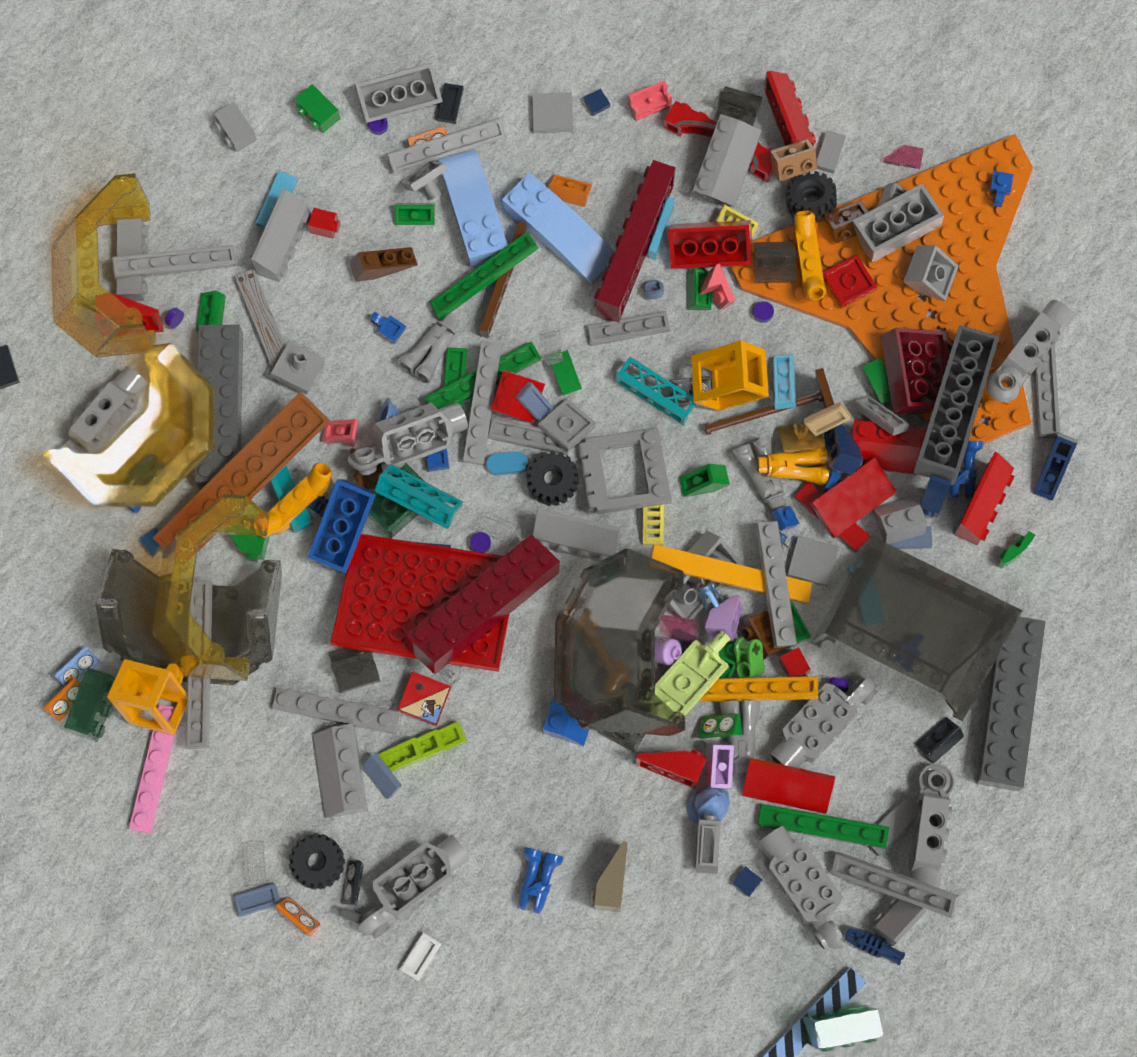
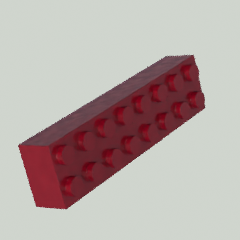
(634, 242)
(482, 604)

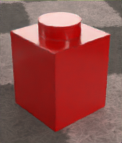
(324, 223)
(794, 664)

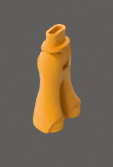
(783, 465)

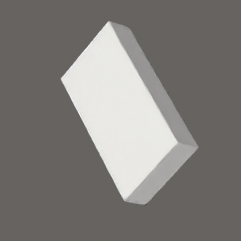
(420, 956)

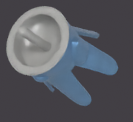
(708, 587)

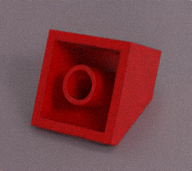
(505, 396)

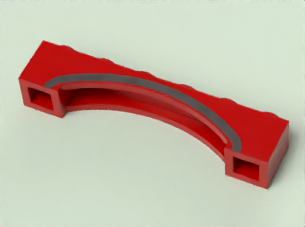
(684, 120)

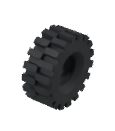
(811, 185)
(552, 493)
(328, 873)

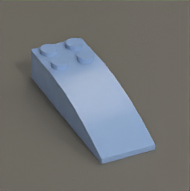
(473, 207)
(558, 227)

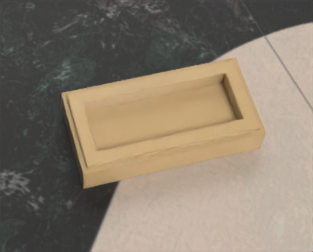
(827, 419)

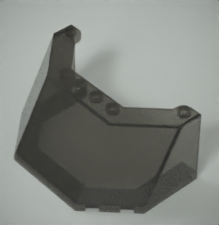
(241, 615)
(609, 646)

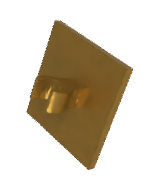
(799, 438)

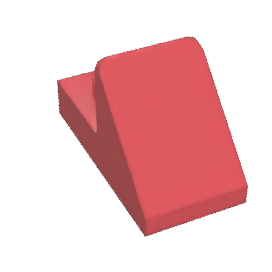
(717, 283)
(341, 431)

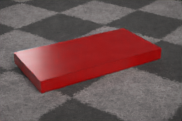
(853, 497)
(788, 785)

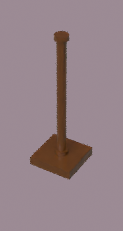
(823, 394)

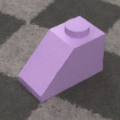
(724, 618)
(719, 764)

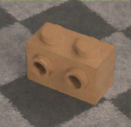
(793, 160)

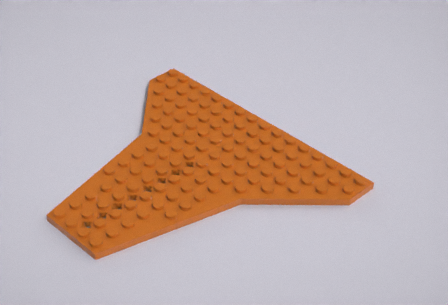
(969, 235)

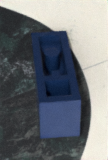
(842, 450)
(1055, 466)
(934, 496)

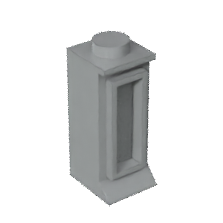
(708, 844)

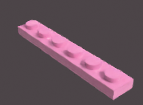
(153, 777)

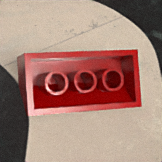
(787, 108)
(710, 244)
(893, 452)
(985, 499)

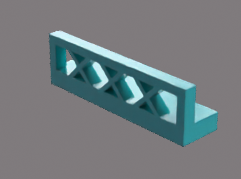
(652, 397)
(283, 485)
(416, 498)

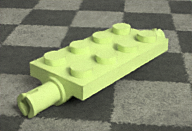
(692, 674)

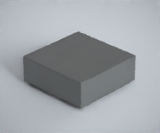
(351, 916)

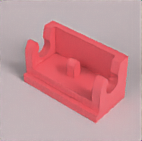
(649, 100)

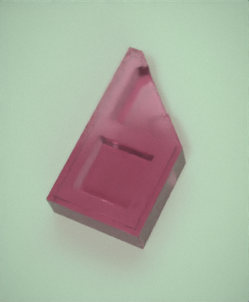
(906, 156)
(681, 628)

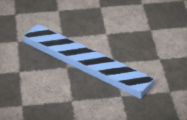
(832, 1000)

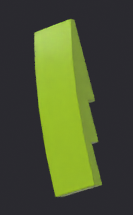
(424, 747)

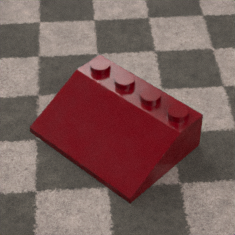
(914, 368)

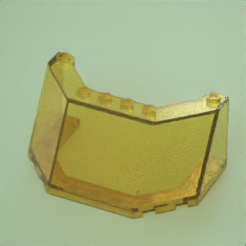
(79, 301)
(156, 448)
(172, 622)

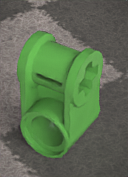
(750, 659)

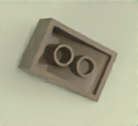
(609, 887)

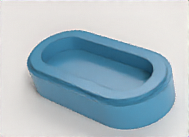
(507, 463)

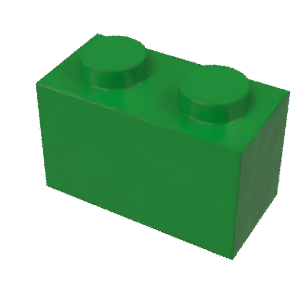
(317, 109)

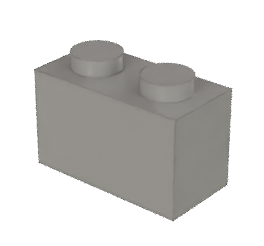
(235, 126)

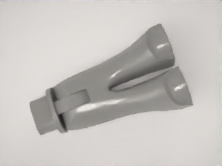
(435, 340)
(768, 487)
(743, 744)

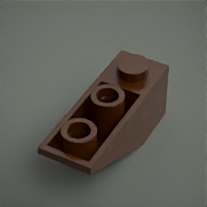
(380, 263)

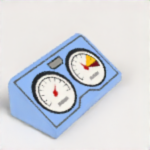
(77, 666)

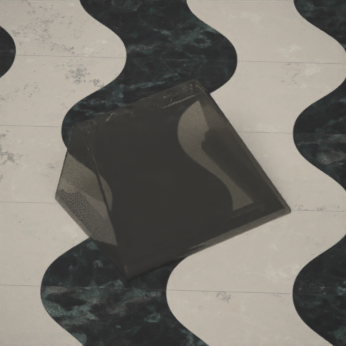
(920, 623)

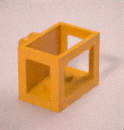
(737, 375)
(141, 687)

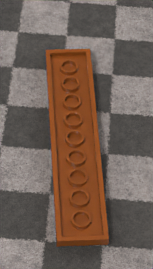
(253, 463)

